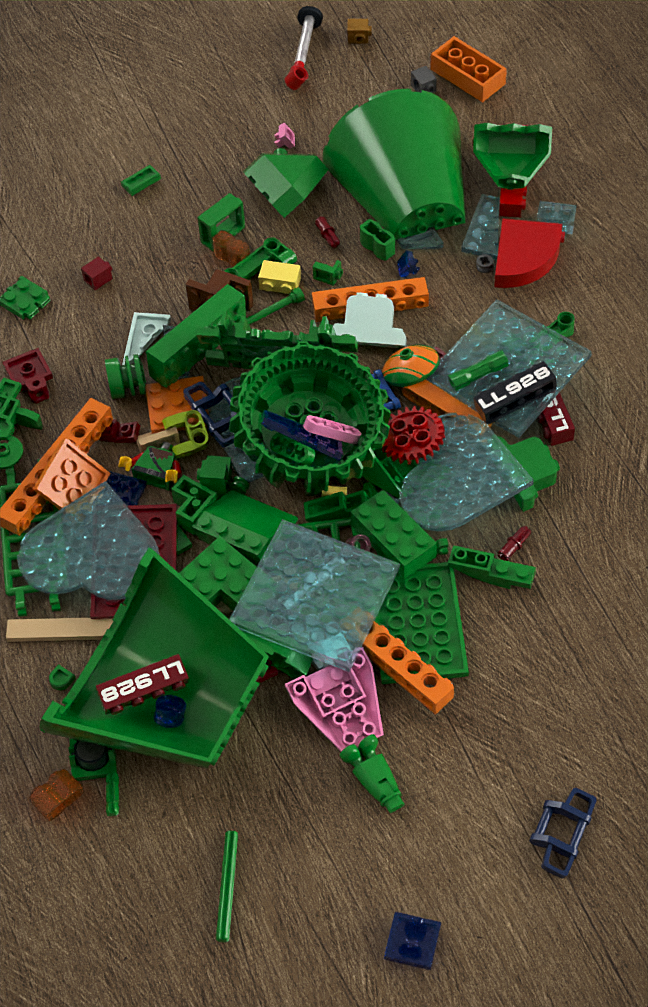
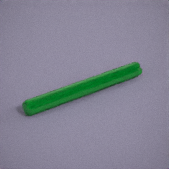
(227, 886)

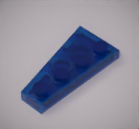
(297, 432)

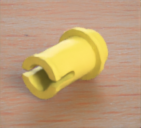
(334, 489)

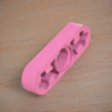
(332, 429)

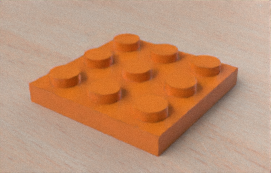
(170, 401)
(69, 475)

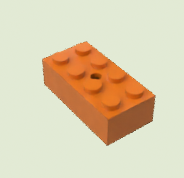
(468, 69)

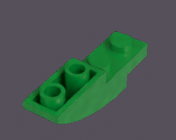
(490, 570)

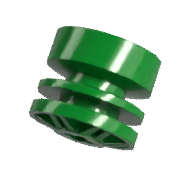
(125, 376)

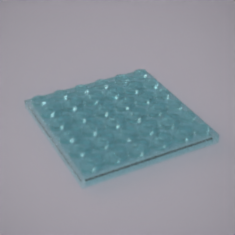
(524, 344)
(315, 595)

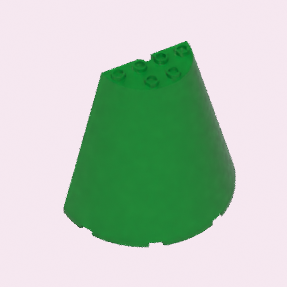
(401, 161)

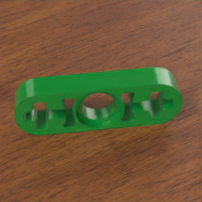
(298, 449)

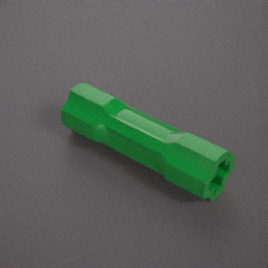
(465, 376)

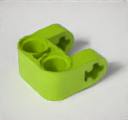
(199, 429)

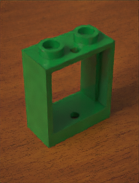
(234, 224)

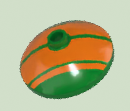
(410, 365)

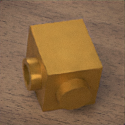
(358, 31)

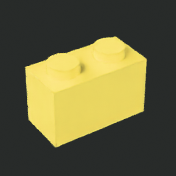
(279, 277)

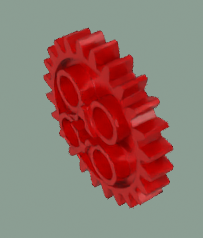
(413, 435)

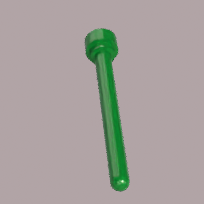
(295, 296)

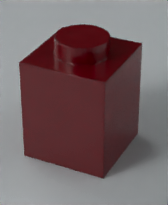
(97, 273)

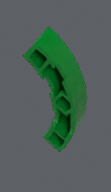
(283, 658)

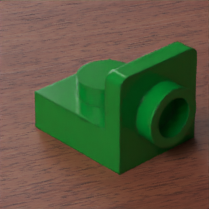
(326, 273)

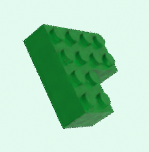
(220, 573)

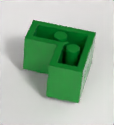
(216, 474)
(192, 499)

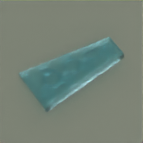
(483, 229)

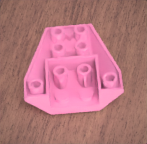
(340, 701)

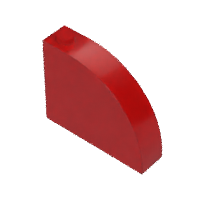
(526, 251)

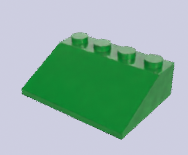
(241, 523)

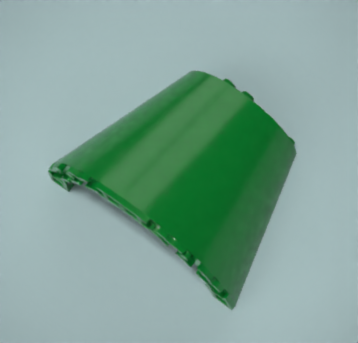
(160, 621)

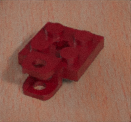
(34, 380)

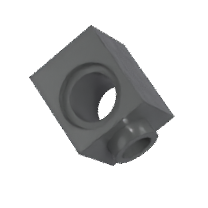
(423, 80)

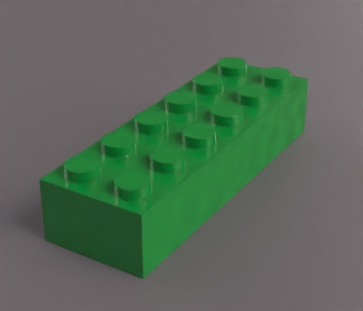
(181, 348)

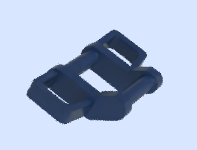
(210, 400)
(550, 843)

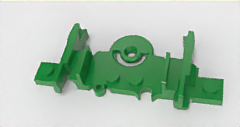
(9, 416)

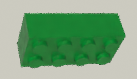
(394, 533)

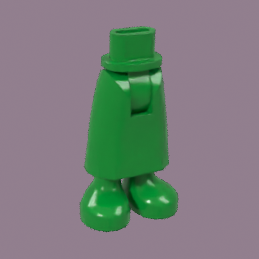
(374, 773)

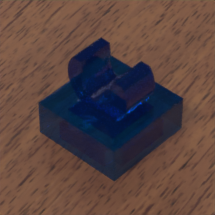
(407, 264)

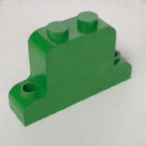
(539, 464)

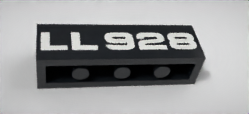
(515, 392)

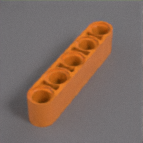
(431, 397)

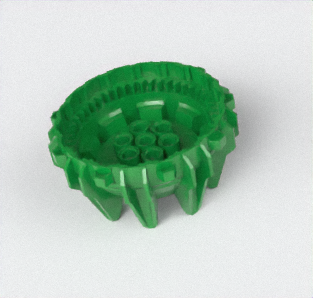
(301, 381)

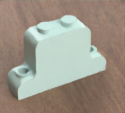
(371, 321)

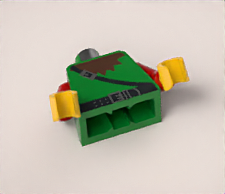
(155, 466)

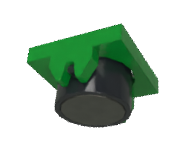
(92, 759)

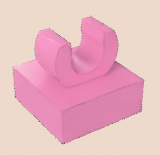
(285, 136)

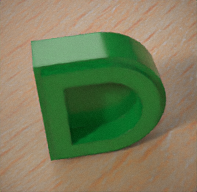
(61, 678)

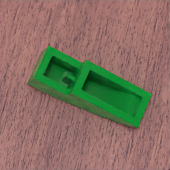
(333, 506)

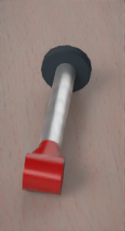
(309, 18)

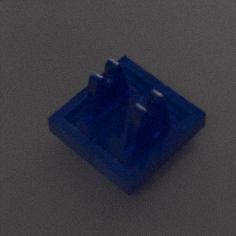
(412, 940)

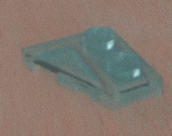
(426, 240)

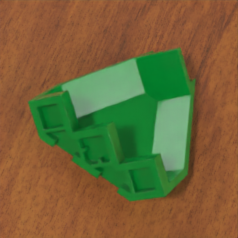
(512, 151)
(285, 178)

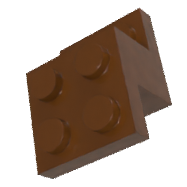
(199, 293)

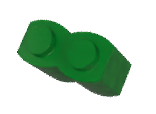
(377, 239)

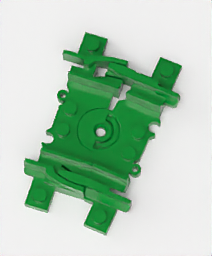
(244, 344)

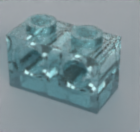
(558, 213)

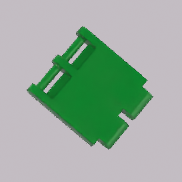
(24, 298)

